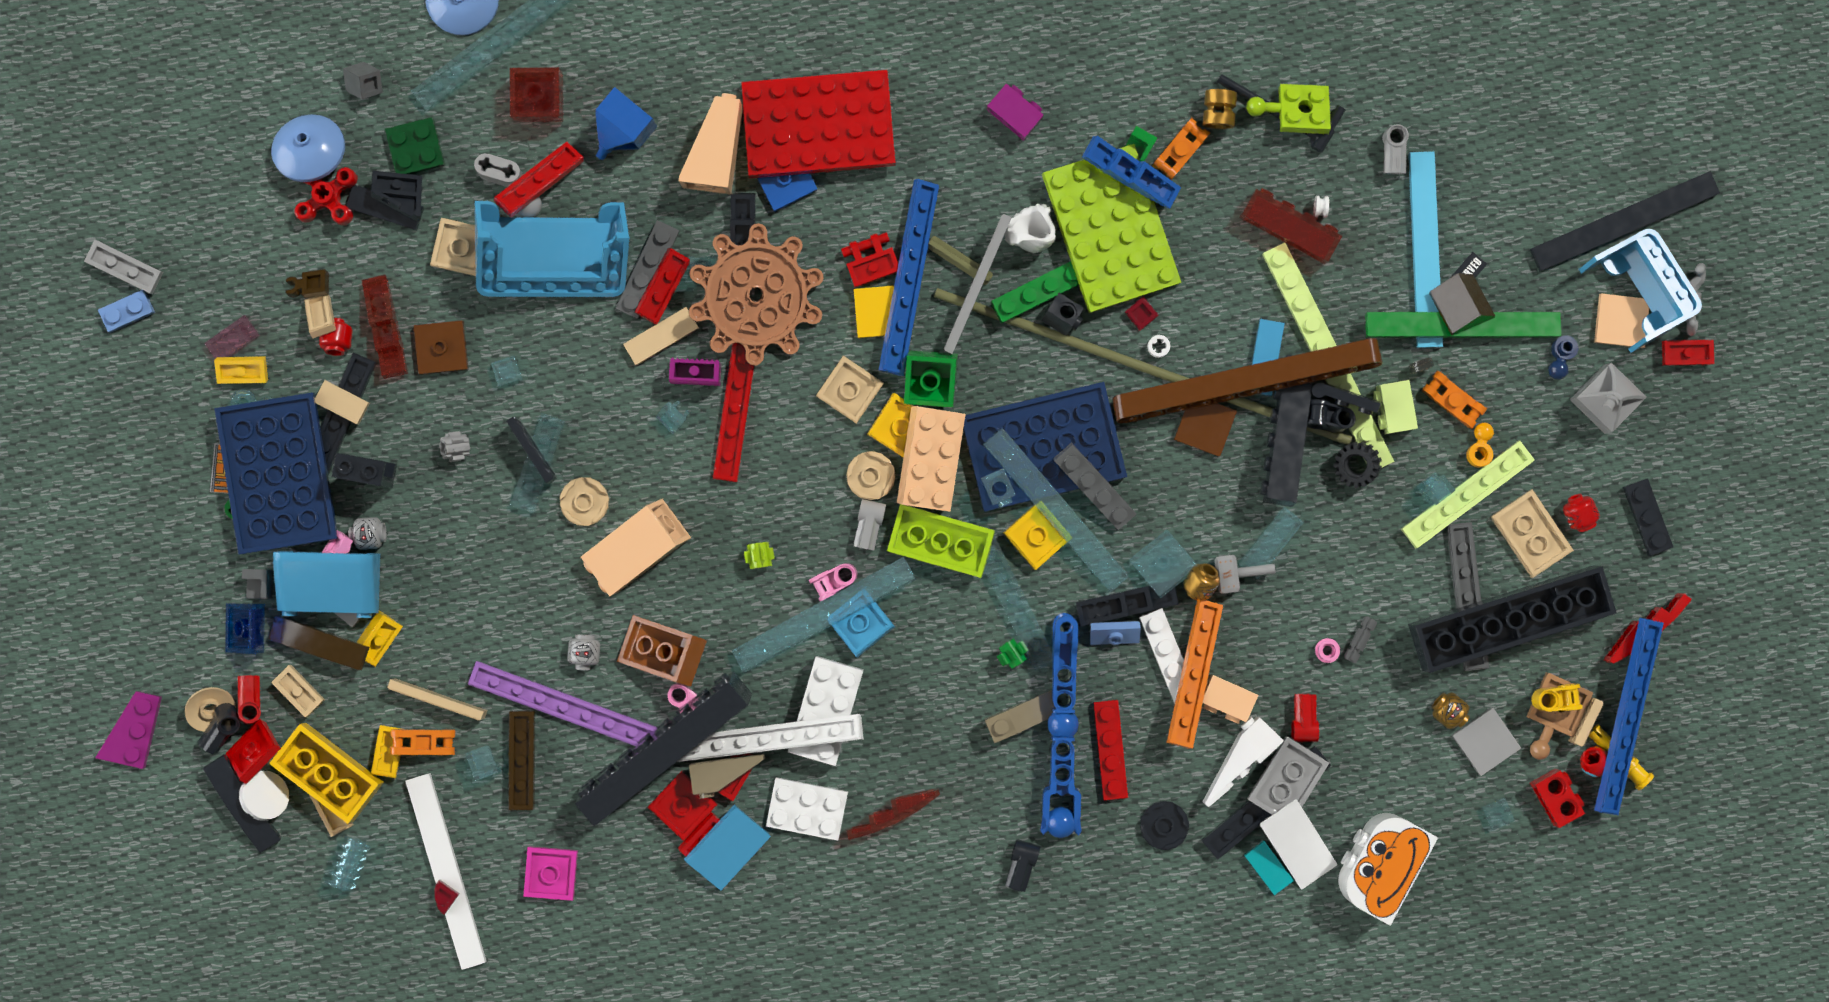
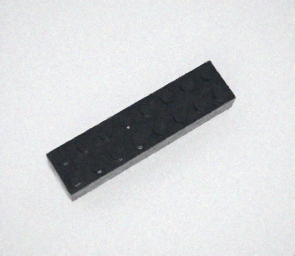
(1512, 618)
(664, 748)

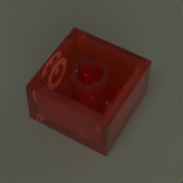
(536, 94)

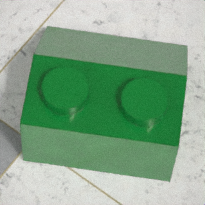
(930, 378)

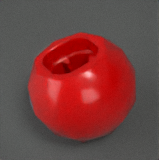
(1593, 761)

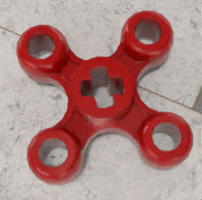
(331, 201)

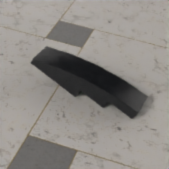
(742, 218)
(1123, 604)
(227, 785)

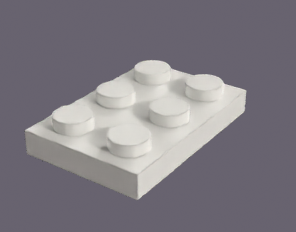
(807, 808)

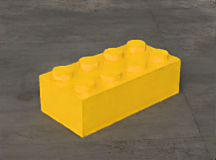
(326, 773)

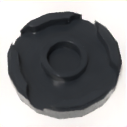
(1159, 818)

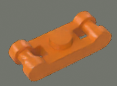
(1180, 149)
(1454, 400)
(422, 742)

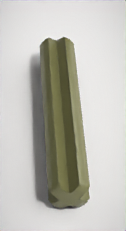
(956, 258)

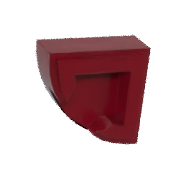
(444, 896)

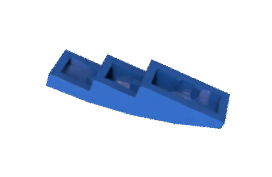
(1131, 172)

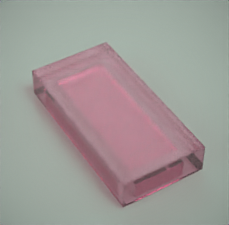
(232, 338)

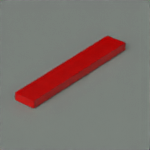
(734, 416)

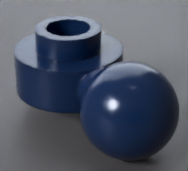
(1559, 369)

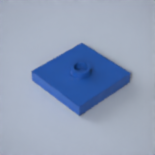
(786, 189)

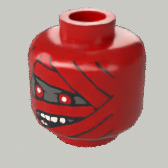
(1581, 512)

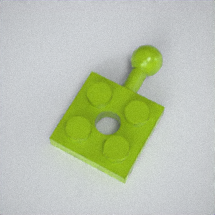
(1291, 117)

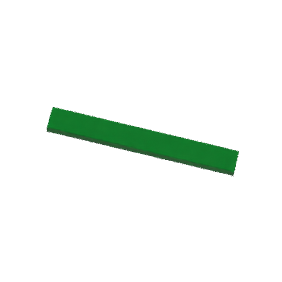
(1432, 325)

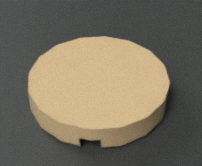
(877, 483)
(584, 508)

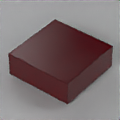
(1141, 313)

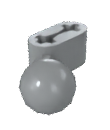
(497, 175)

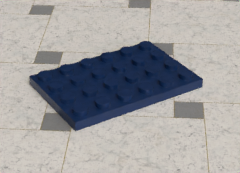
(1042, 431)
(276, 473)

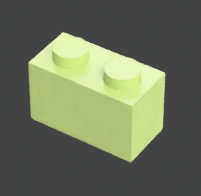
(1396, 407)

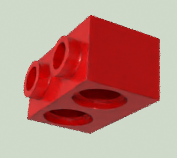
(1552, 801)

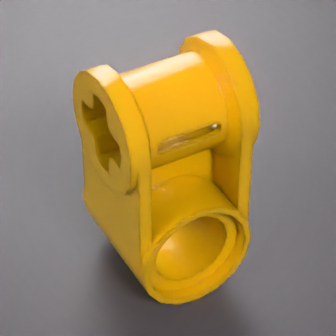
(1561, 698)

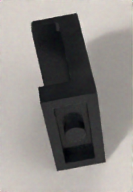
(364, 470)

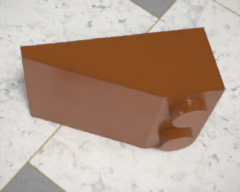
(662, 651)

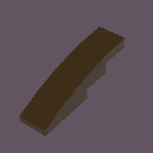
(318, 643)

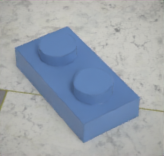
(126, 311)

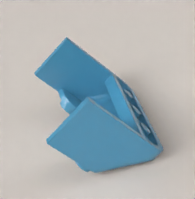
(1656, 278)

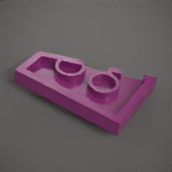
(133, 732)

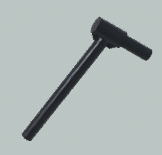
(1317, 141)

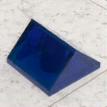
(245, 628)

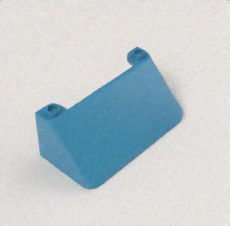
(551, 254)

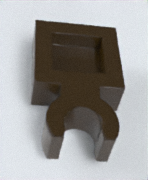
(311, 285)

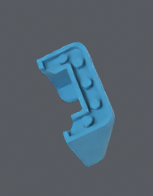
(327, 582)

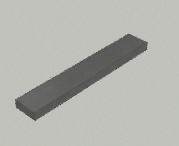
(1465, 576)

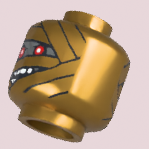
(1201, 582)
(1450, 710)

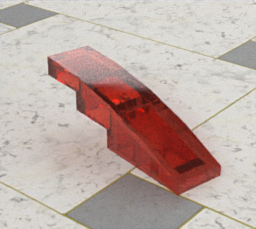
(384, 326)
(901, 808)

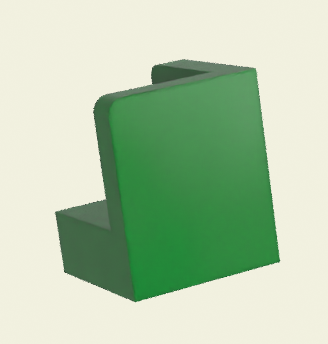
(1143, 142)

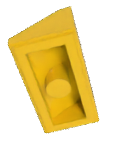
(379, 636)

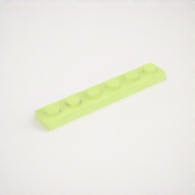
(1468, 494)

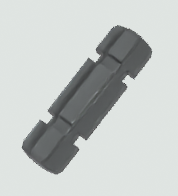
(1360, 639)

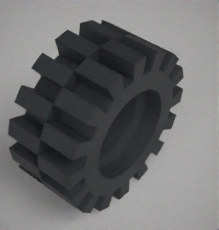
(1350, 477)

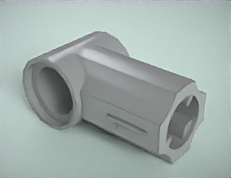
(1395, 152)
(869, 519)

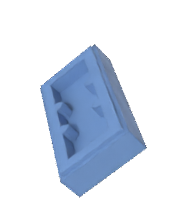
(1115, 633)

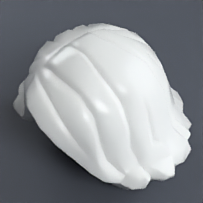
(1031, 229)

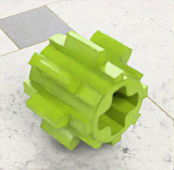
(759, 555)

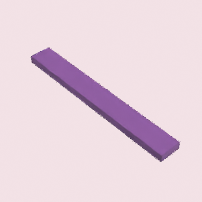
(559, 704)

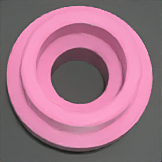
(1335, 650)

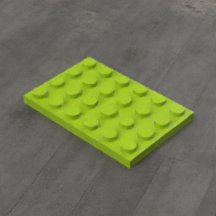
(1110, 235)

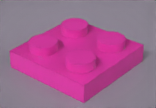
(550, 873)

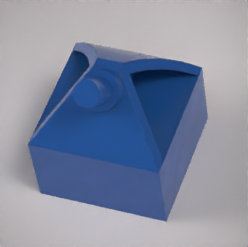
(621, 124)

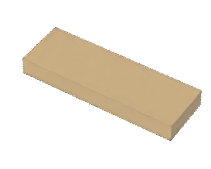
(660, 336)

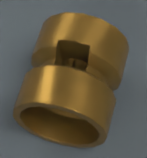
(1219, 100)

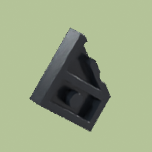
(398, 191)

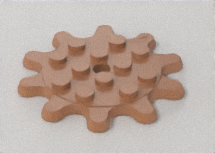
(782, 288)

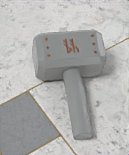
(1230, 573)

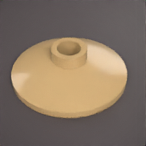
(200, 716)

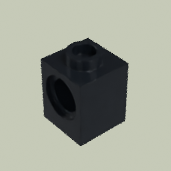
(1063, 305)

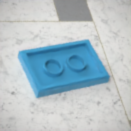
(727, 847)

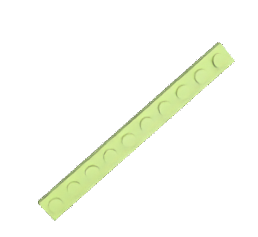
(1319, 337)

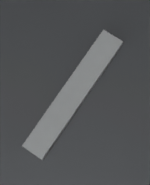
(977, 283)

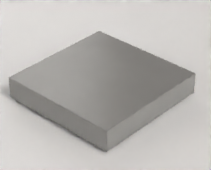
(1486, 741)

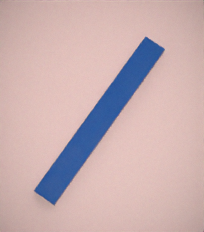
(908, 277)
(1628, 716)

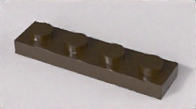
(521, 760)

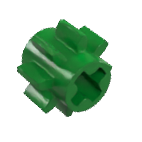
(1012, 653)

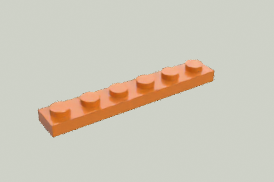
(1194, 674)

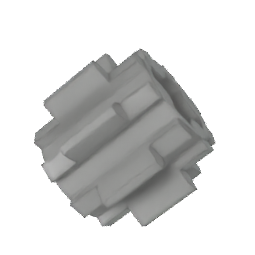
(454, 446)

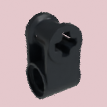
(1325, 416)

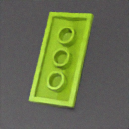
(941, 540)

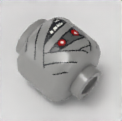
(368, 533)
(583, 651)

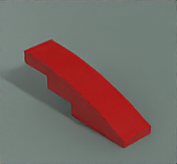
(1624, 644)

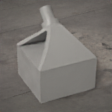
(1608, 398)

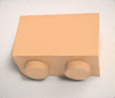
(1229, 699)

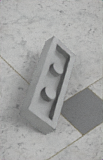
(123, 266)

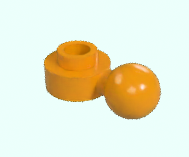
(1483, 432)

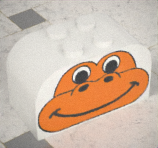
(1384, 864)

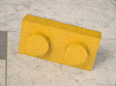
(241, 370)

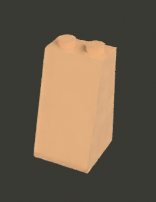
(714, 152)
(635, 547)

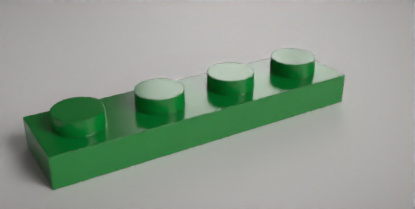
(1035, 292)

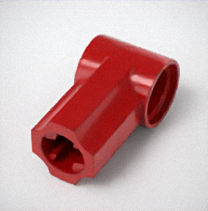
(248, 696)
(1305, 726)

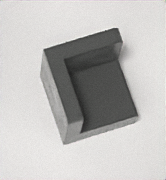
(362, 80)
(258, 583)

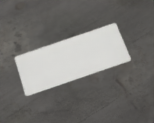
(1298, 844)

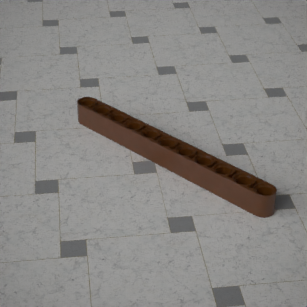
(1247, 381)

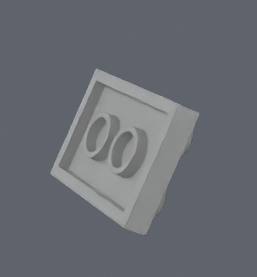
(1288, 777)

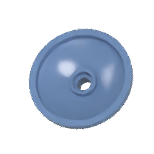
(462, 16)
(314, 156)

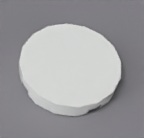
(264, 796)

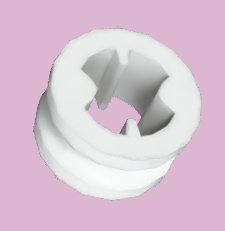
(1321, 206)
(1153, 340)

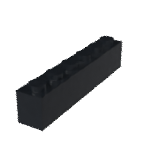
(1286, 445)

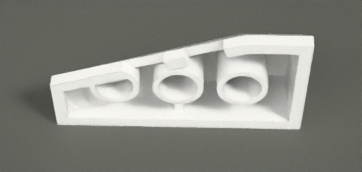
(1251, 745)

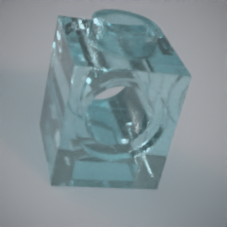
(998, 476)

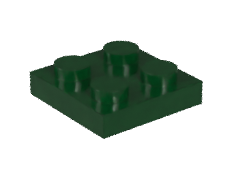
(415, 146)

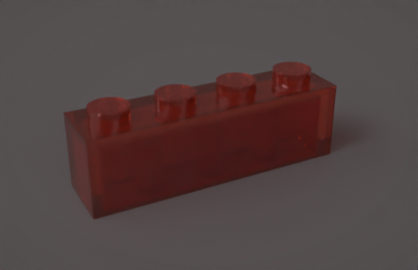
(1291, 226)

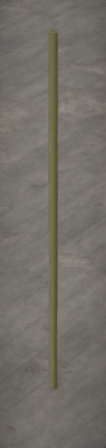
(1117, 357)

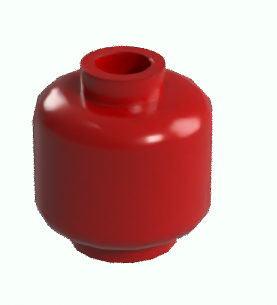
(337, 341)

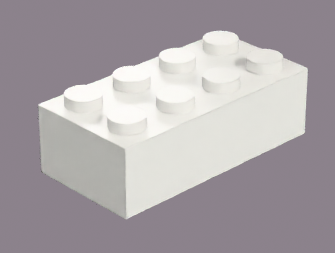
(828, 695)

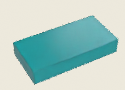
(1268, 867)

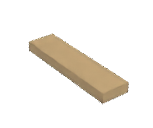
(437, 699)

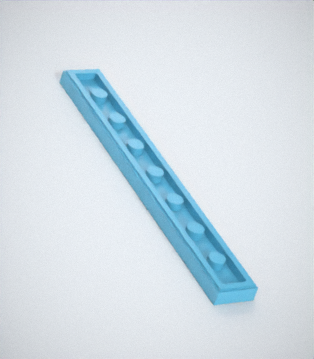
(1424, 235)

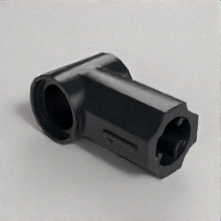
(219, 728)
(1023, 860)

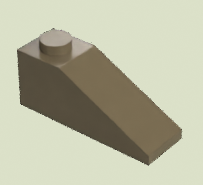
(1020, 717)
(715, 774)

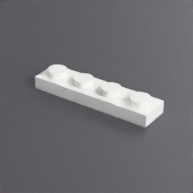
(1164, 648)

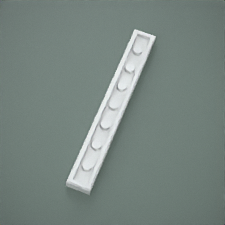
(778, 737)
(446, 869)

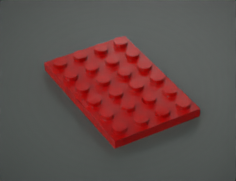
(818, 124)

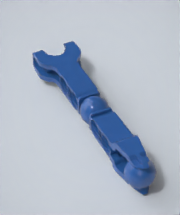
(1062, 726)

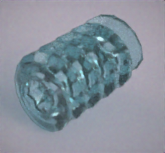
(348, 864)

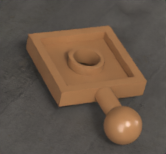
(1564, 721)

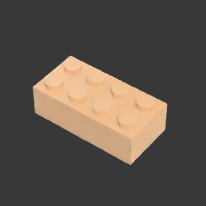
(930, 458)

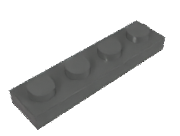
(659, 241)
(1094, 486)

